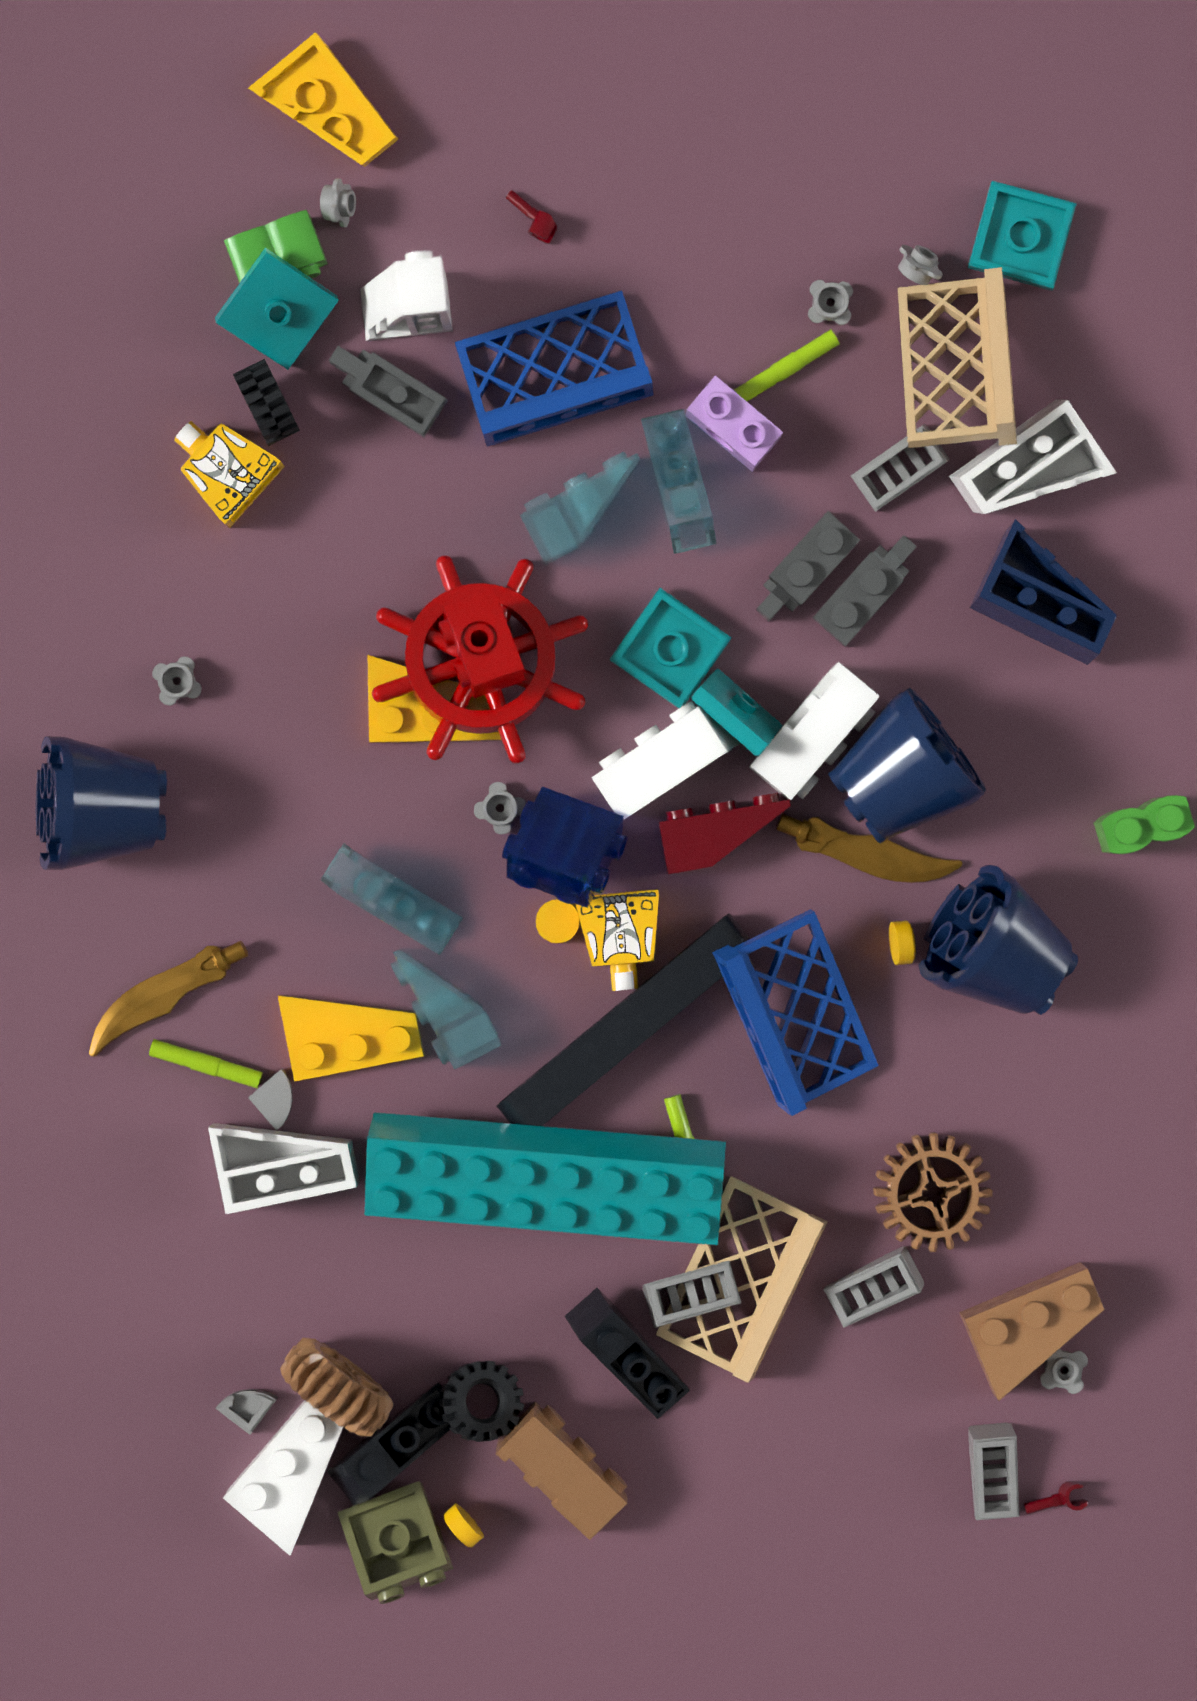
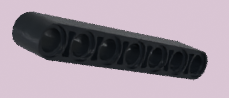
(622, 1028)

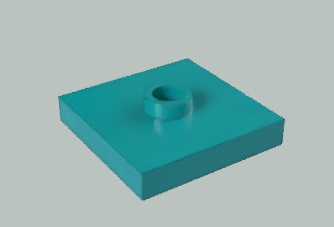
(1022, 235)
(276, 308)
(670, 648)
(737, 712)

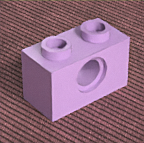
(733, 423)

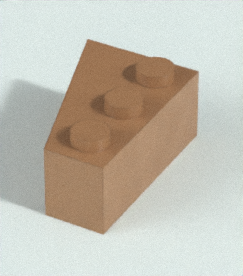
(1030, 1324)
(563, 1469)

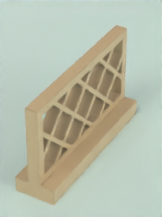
(995, 366)
(777, 1293)

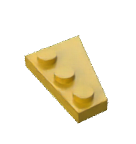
(325, 99)
(404, 717)
(345, 1037)

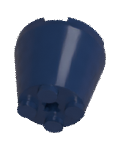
(905, 770)
(95, 803)
(997, 945)

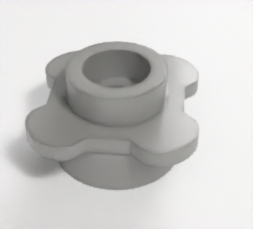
(338, 202)
(919, 264)
(839, 293)
(166, 673)
(487, 808)
(1072, 1379)

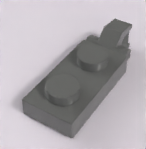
(390, 389)
(807, 565)
(864, 591)

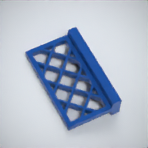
(562, 404)
(762, 1027)

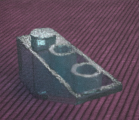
(679, 481)
(571, 517)
(391, 899)
(455, 1016)

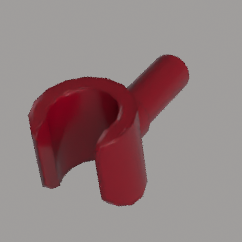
(543, 224)
(1058, 1499)

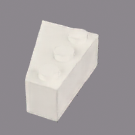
(407, 299)
(1049, 456)
(815, 733)
(662, 759)
(278, 1166)
(285, 1476)

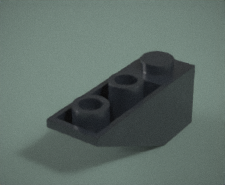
(626, 1353)
(391, 1448)

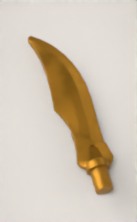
(865, 853)
(163, 991)

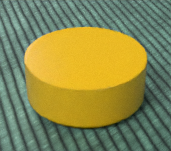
(557, 921)
(902, 942)
(463, 1525)

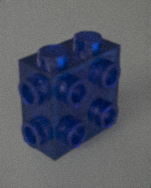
(564, 847)

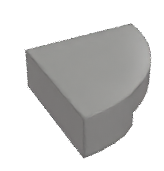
(274, 1099)
(246, 1407)

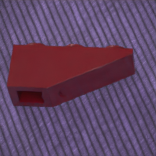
(705, 839)

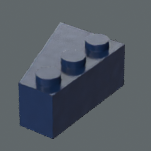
(1042, 599)

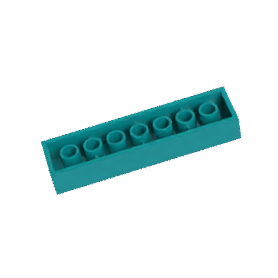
(544, 1178)

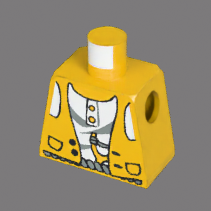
(226, 469)
(621, 933)

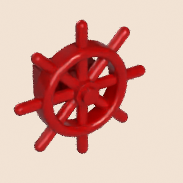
(486, 660)

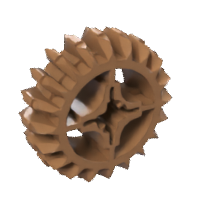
(952, 1185)
(336, 1387)

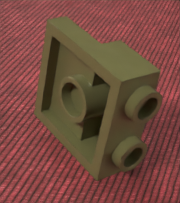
(395, 1543)

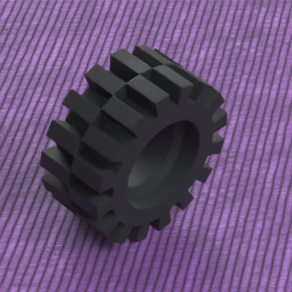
(266, 402)
(507, 1394)

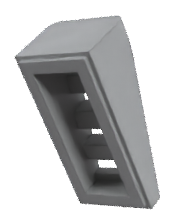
(869, 489)
(898, 1293)
(655, 1304)
(994, 1443)

